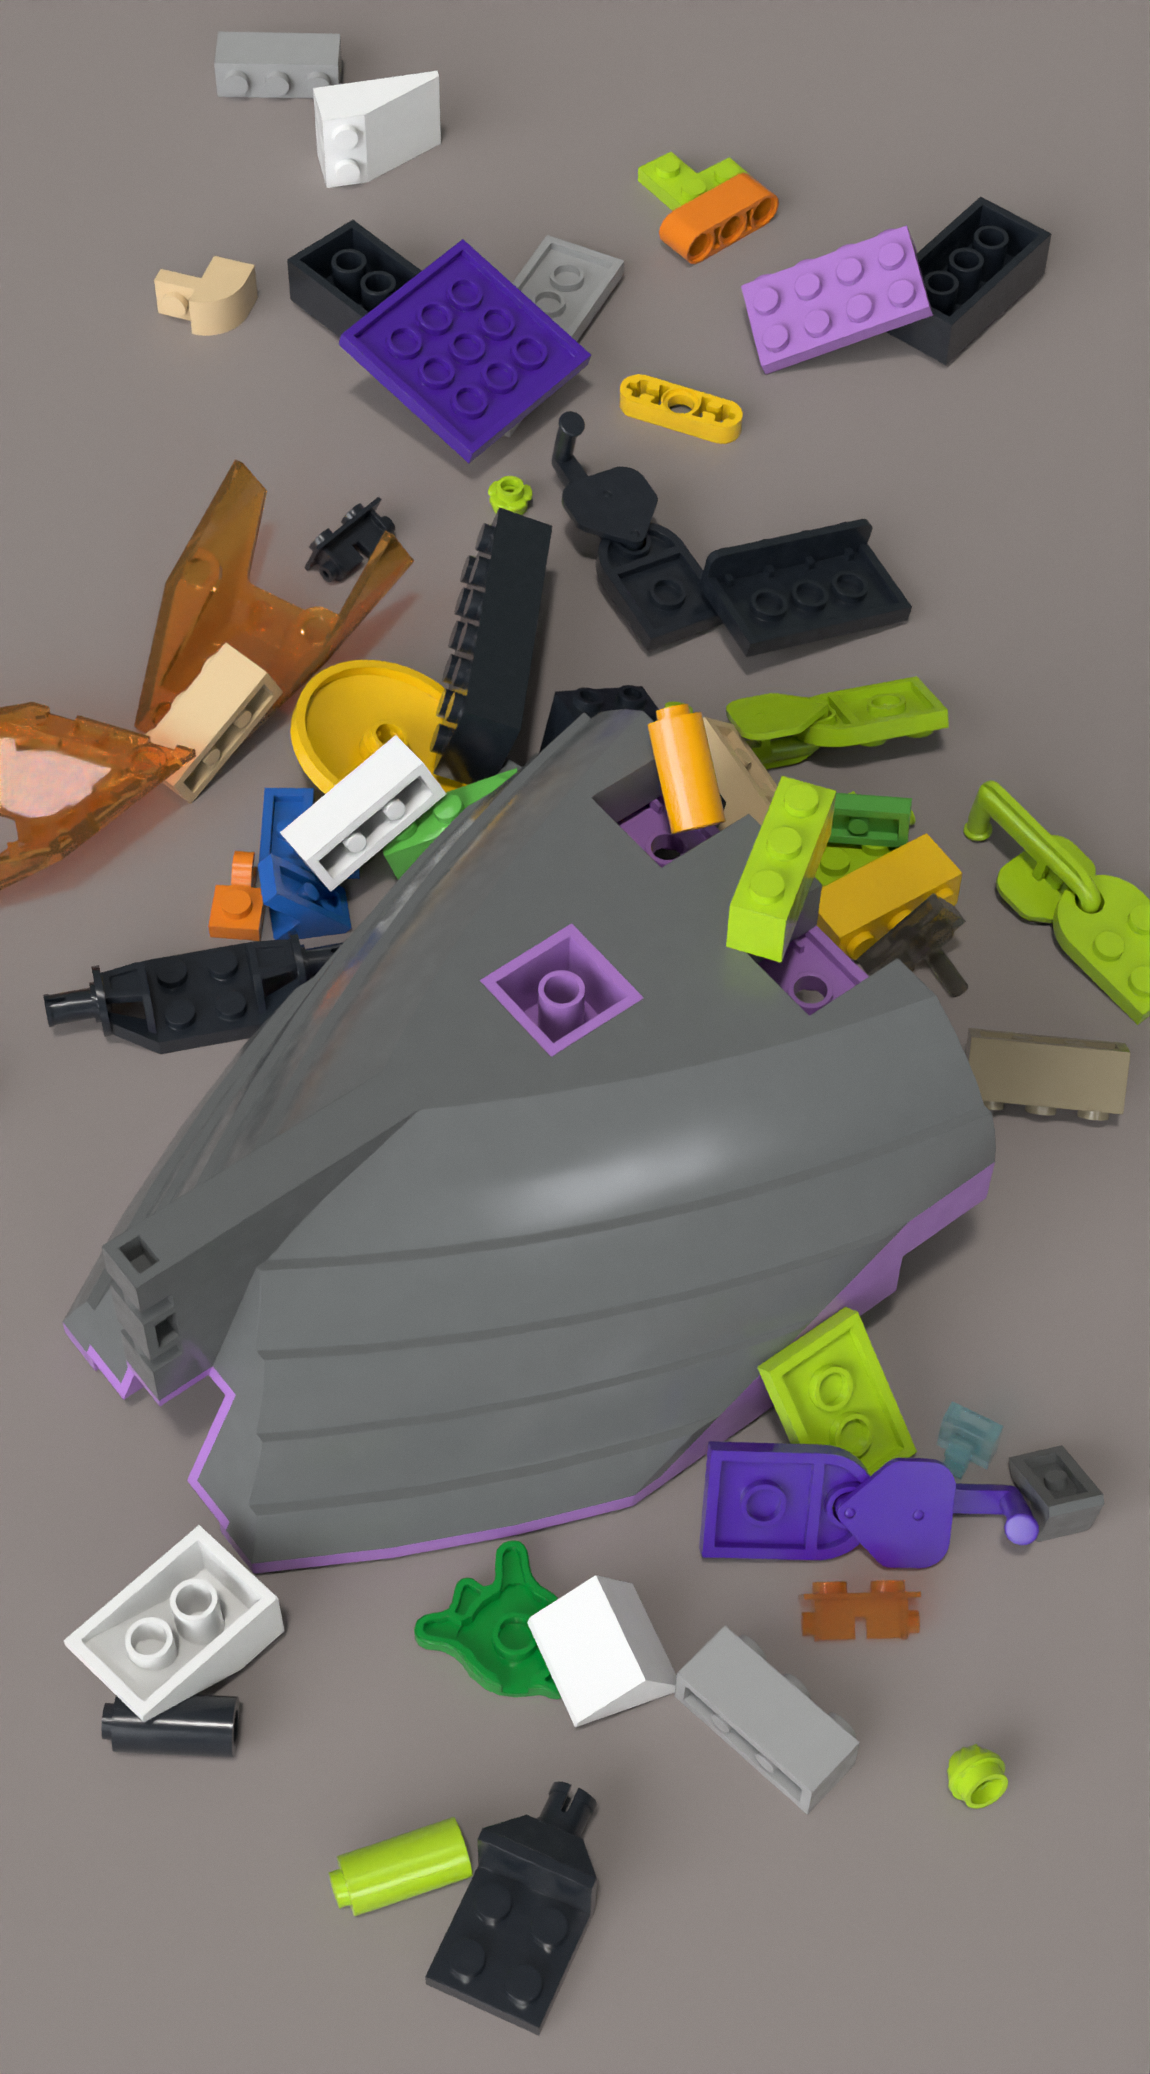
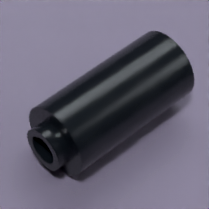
(192, 1728)

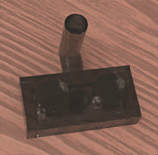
(919, 938)

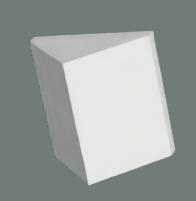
(602, 1650)

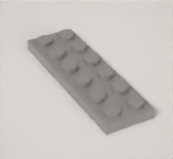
(568, 284)

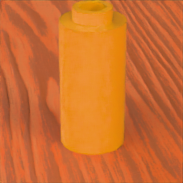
(685, 769)

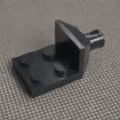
(522, 1913)

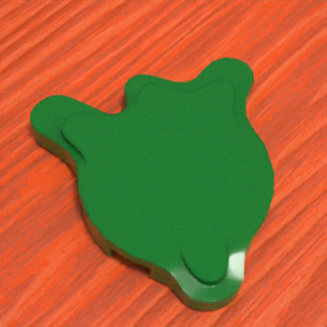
(490, 1628)

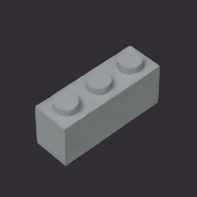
(276, 64)
(767, 1718)

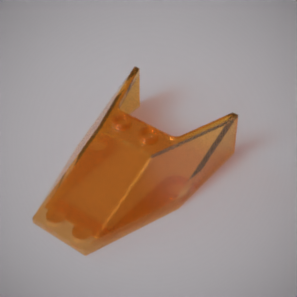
(214, 603)

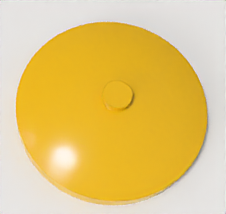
(358, 709)

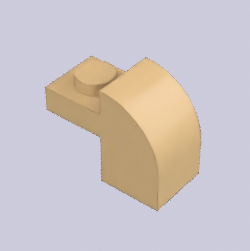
(213, 302)

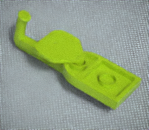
(834, 719)
(1060, 886)

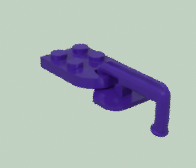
(782, 1495)

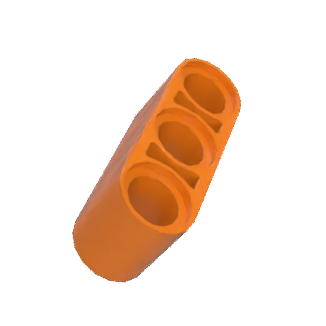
(718, 218)

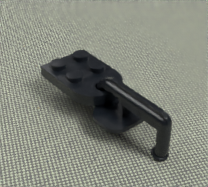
(637, 560)

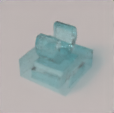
(967, 1439)

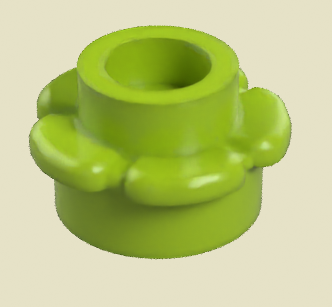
(510, 494)

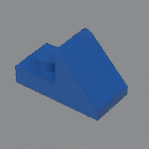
(301, 901)

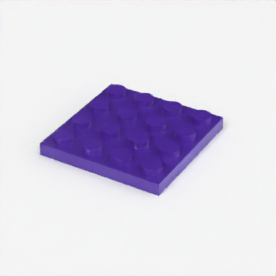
(465, 350)

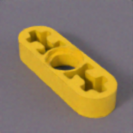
(707, 427)

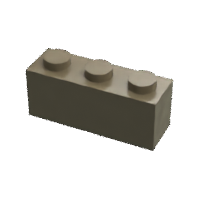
(1049, 1072)

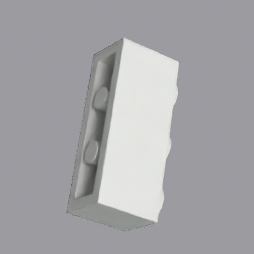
(363, 813)

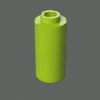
(401, 1867)

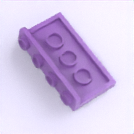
(836, 299)

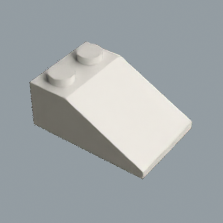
(375, 125)
(179, 1627)

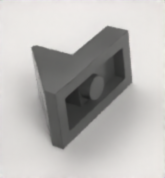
(1058, 1490)

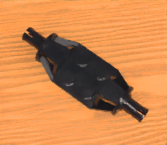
(193, 995)

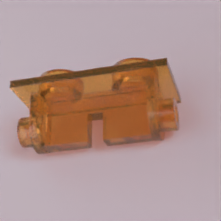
(883, 1608)

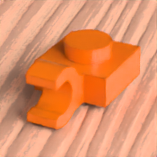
(238, 908)

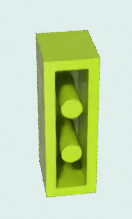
(780, 869)

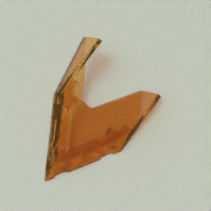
(69, 781)

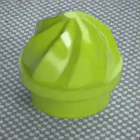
(976, 1776)

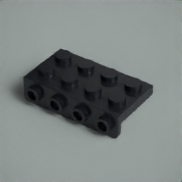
(802, 588)

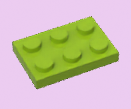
(836, 1393)

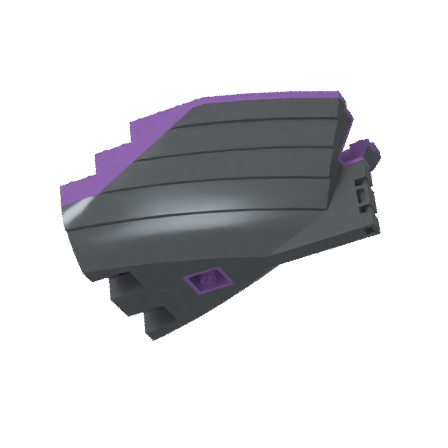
(530, 1182)

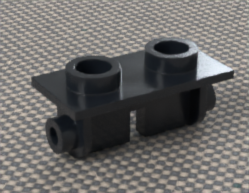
(336, 549)

